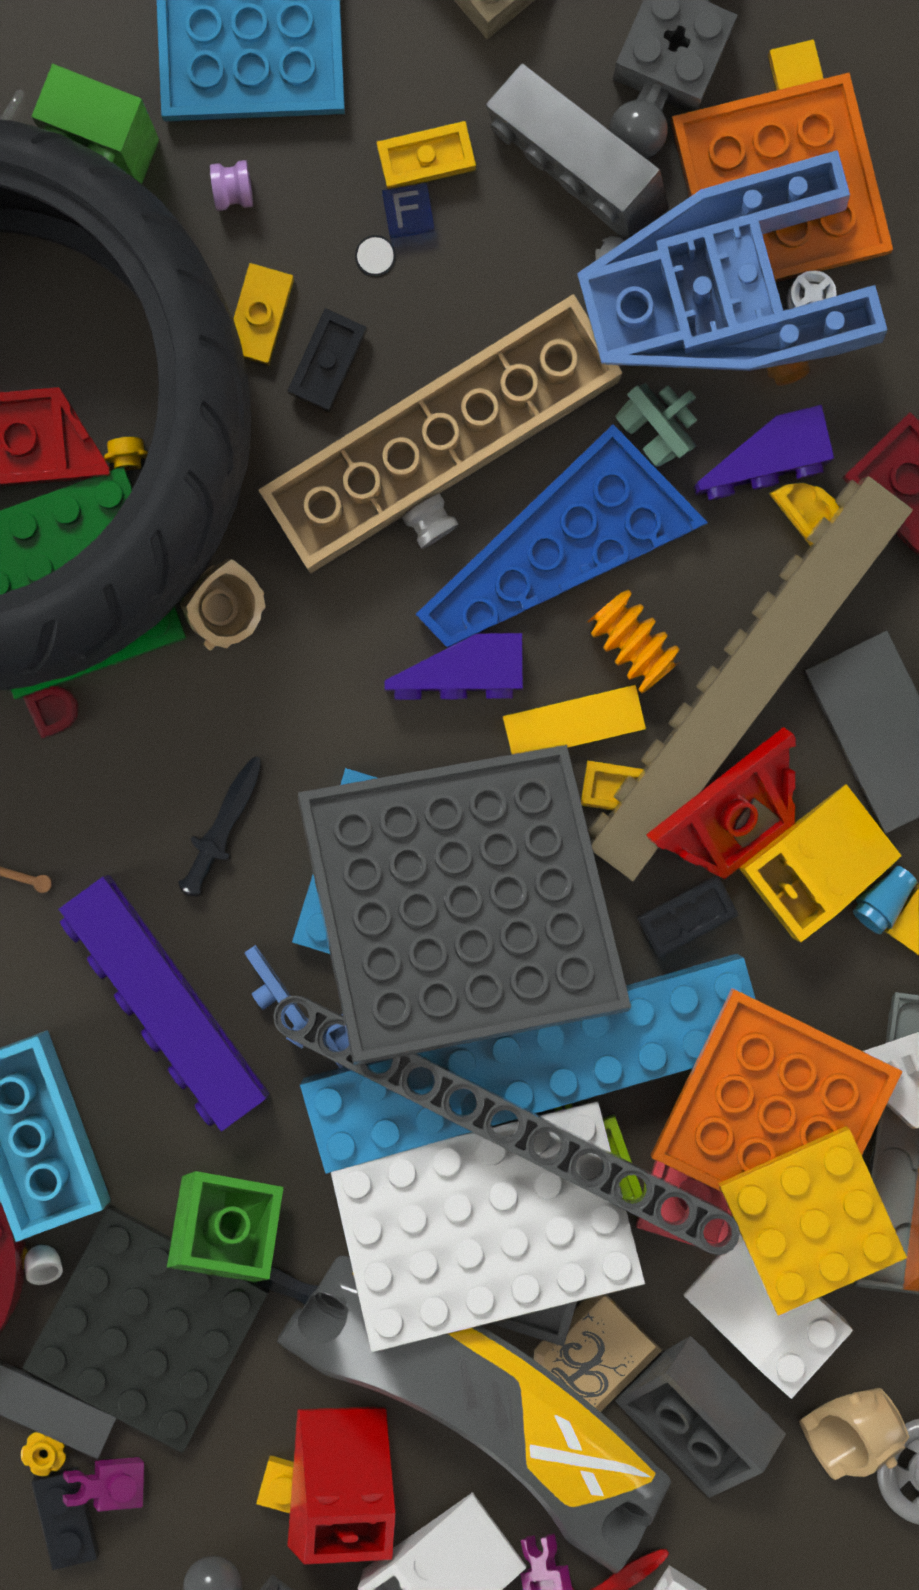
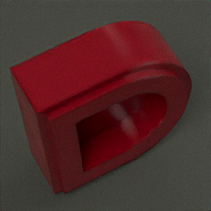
(52, 710)

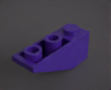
(785, 445)
(476, 664)

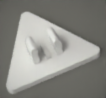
(905, 1056)

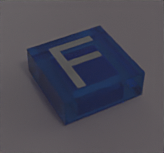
(408, 210)

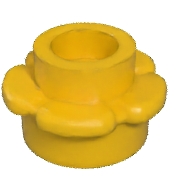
(126, 452)
(39, 1465)

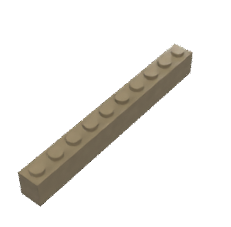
(751, 673)

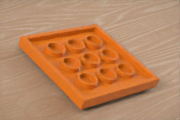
(780, 130)
(768, 1090)

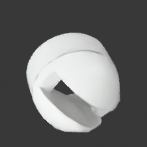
(42, 1265)

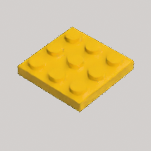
(812, 1220)

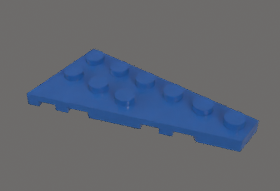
(582, 525)

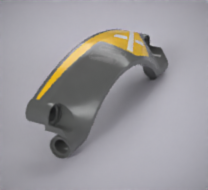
(504, 1403)

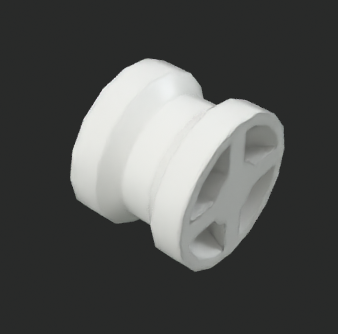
(816, 287)

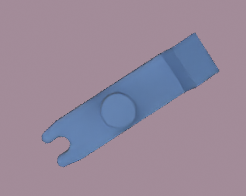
(273, 990)

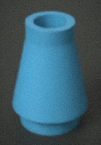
(884, 901)

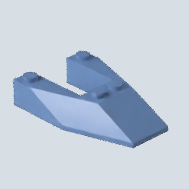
(703, 287)

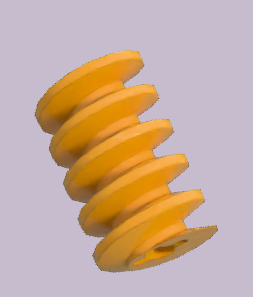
(634, 640)

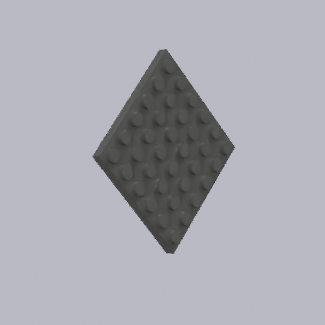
(461, 904)

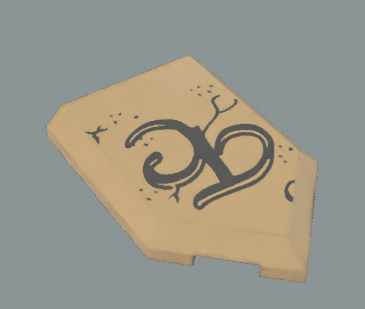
(600, 1351)

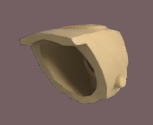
(224, 605)
(856, 1433)

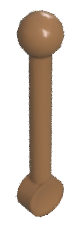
(41, 883)

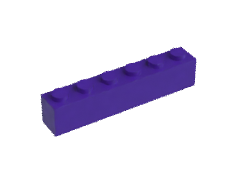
(163, 1002)

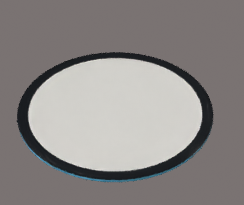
(375, 255)

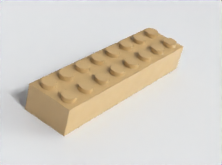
(440, 434)

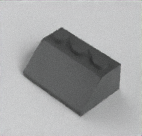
(701, 1418)

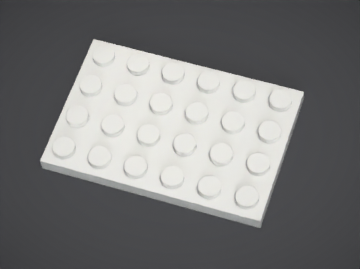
(480, 1233)

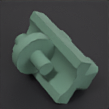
(646, 407)

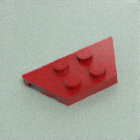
(45, 440)
(705, 825)

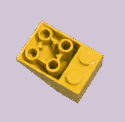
(820, 863)

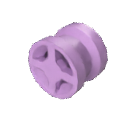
(231, 185)

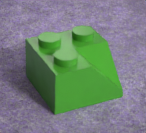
(225, 1227)

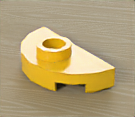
(804, 505)

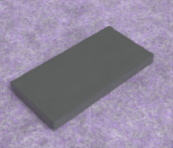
(875, 723)

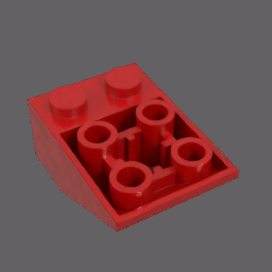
(342, 1486)

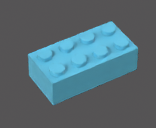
(44, 1149)

